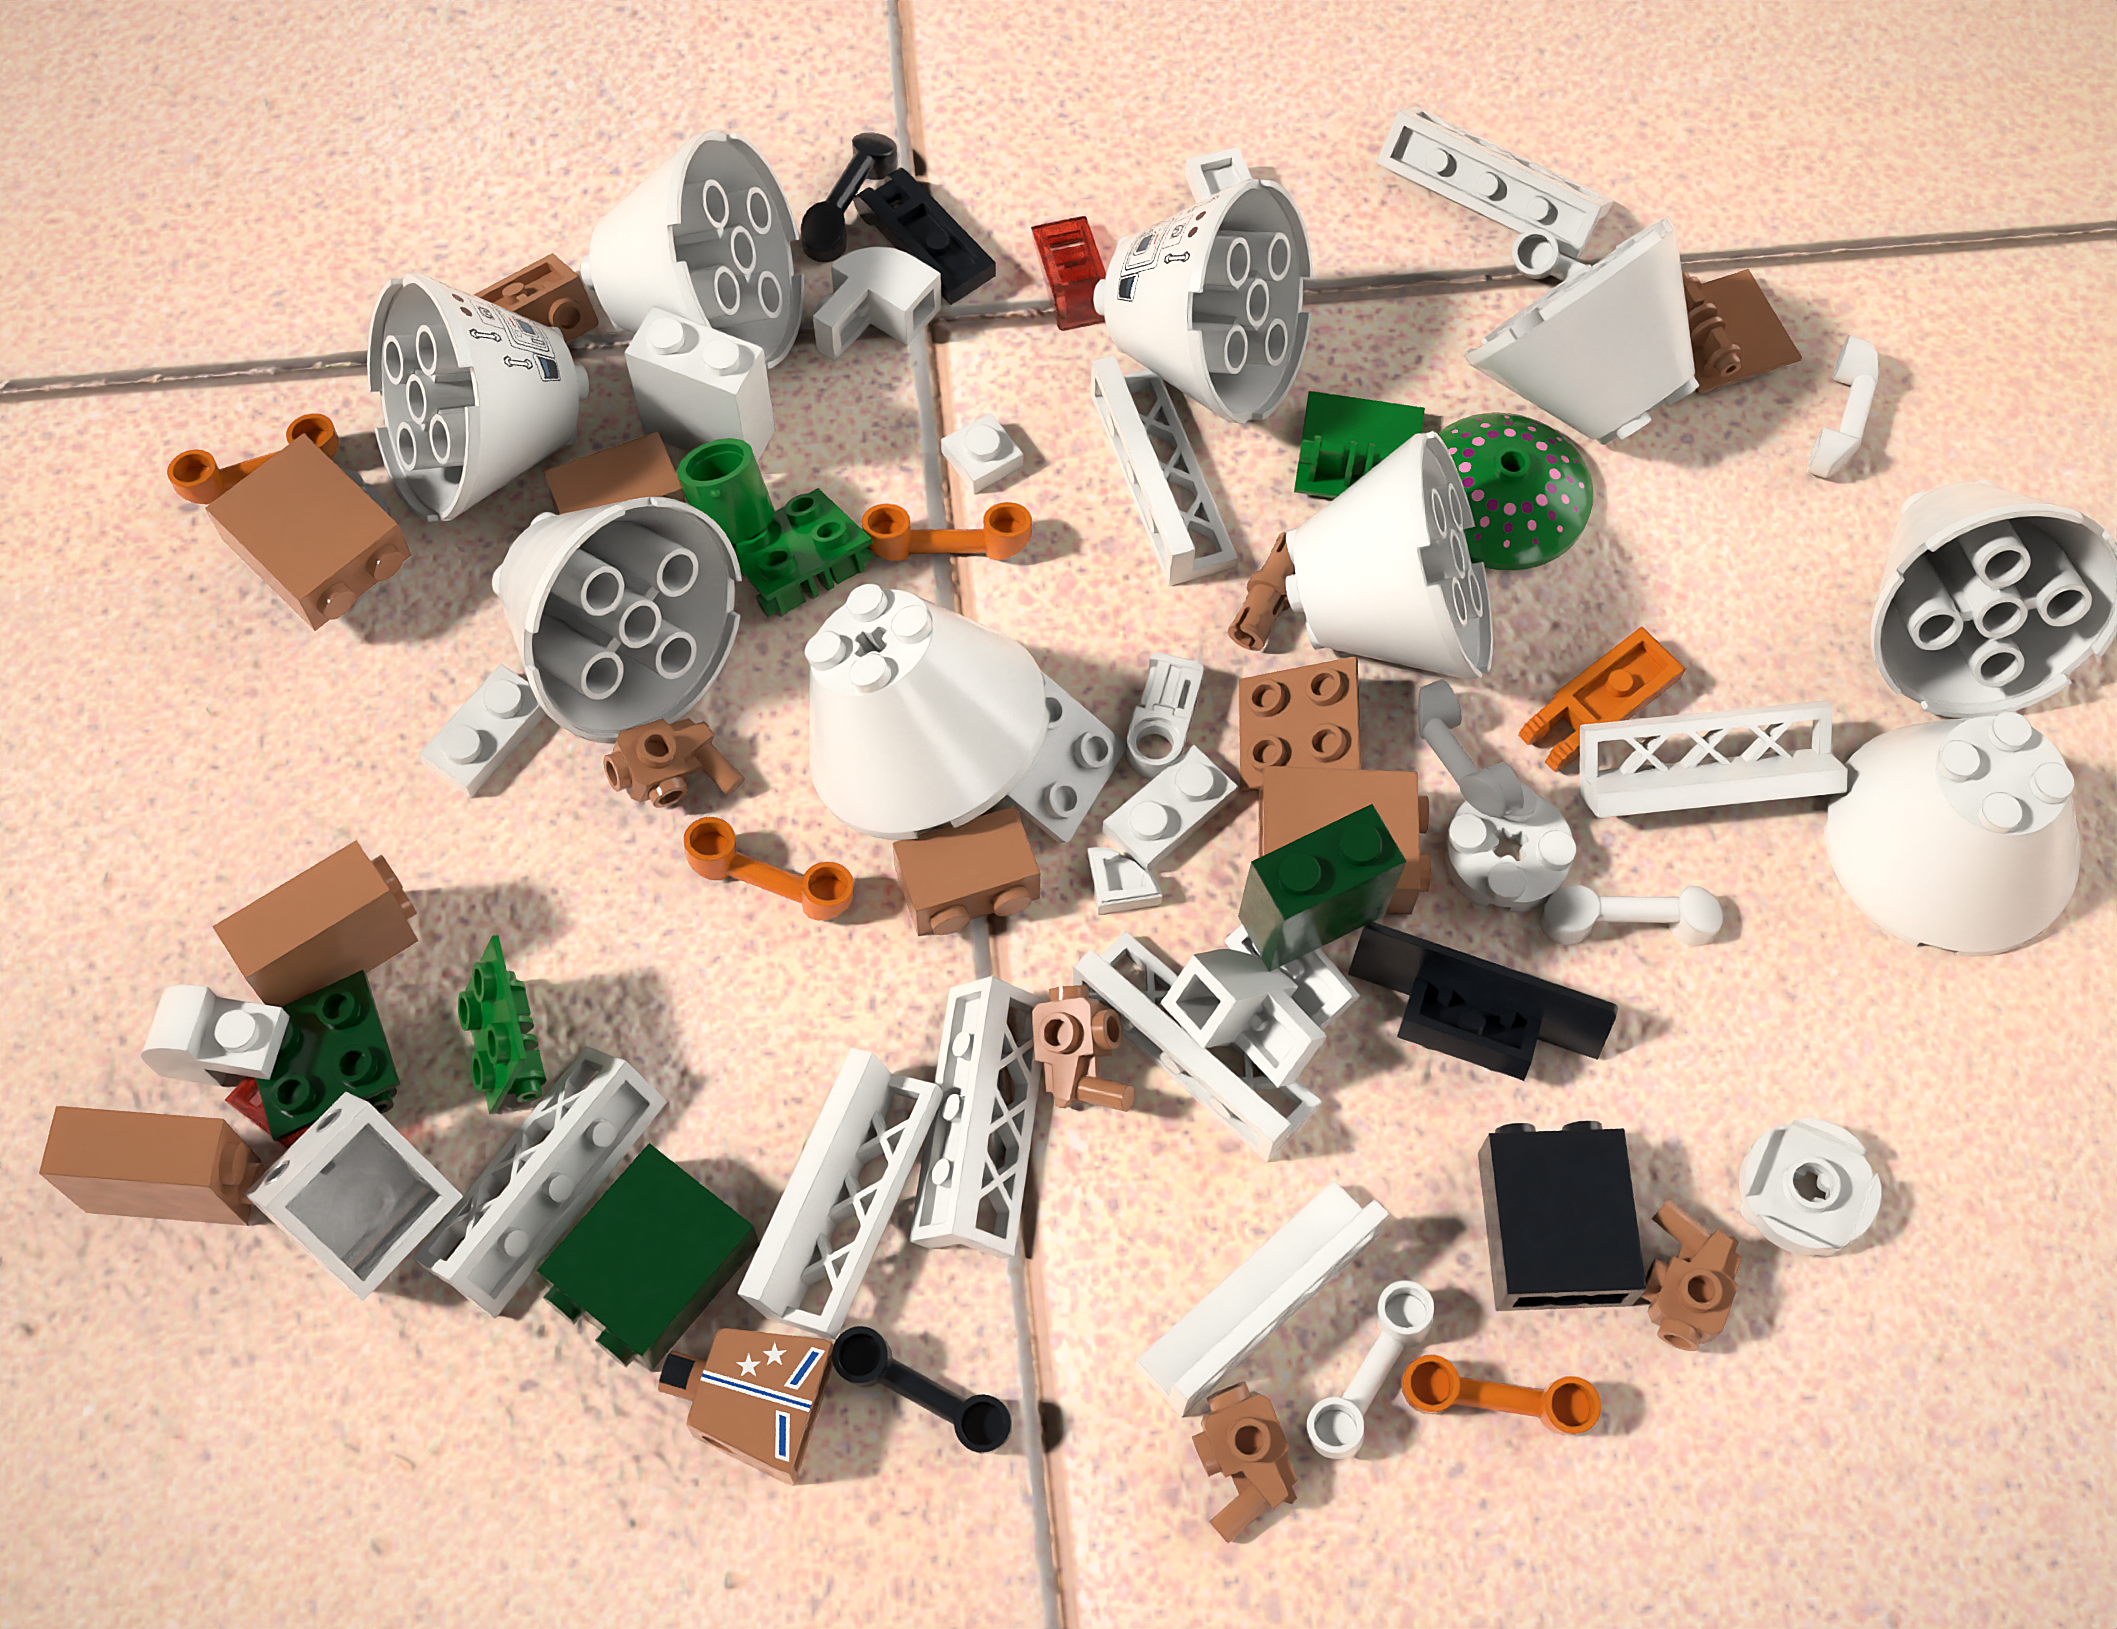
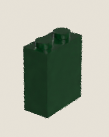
(1320, 887)
(647, 1259)

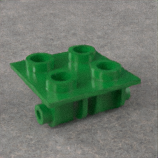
(1348, 438)
(802, 541)
(499, 1021)

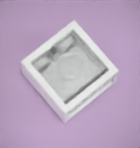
(354, 1195)

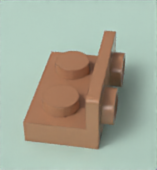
(546, 294)

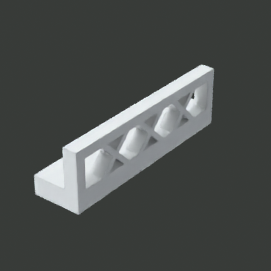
(1491, 179)
(1149, 478)
(1714, 781)
(1180, 1056)
(955, 1154)
(546, 1180)
(820, 1193)
(1259, 1296)

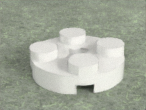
(1504, 881)
(1774, 1203)

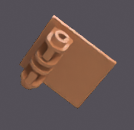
(1733, 331)
(1299, 719)

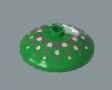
(1522, 514)

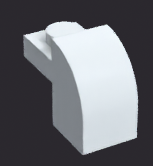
(877, 289)
(1235, 998)
(208, 1036)

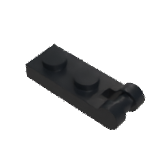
(927, 233)

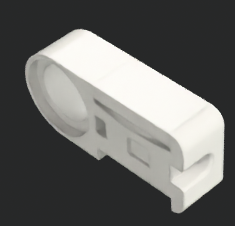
(1164, 710)

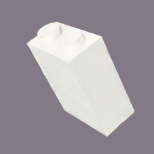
(699, 384)

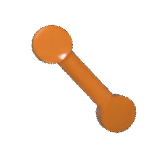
(200, 480)
(1004, 533)
(711, 852)
(1563, 1406)

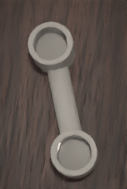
(1490, 790)

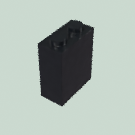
(1560, 1217)

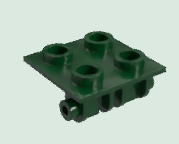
(327, 1050)

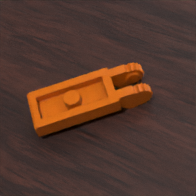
(1606, 692)

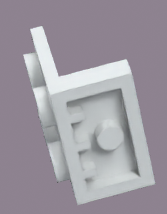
(1068, 768)

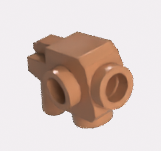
(659, 756)
(1070, 1039)
(1697, 1287)
(1248, 1444)

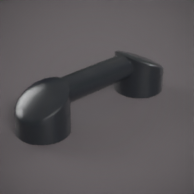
(824, 223)
(866, 1359)

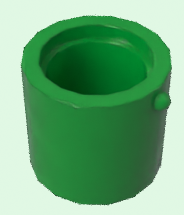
(728, 487)

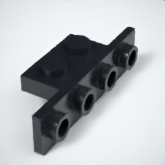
(1478, 1006)

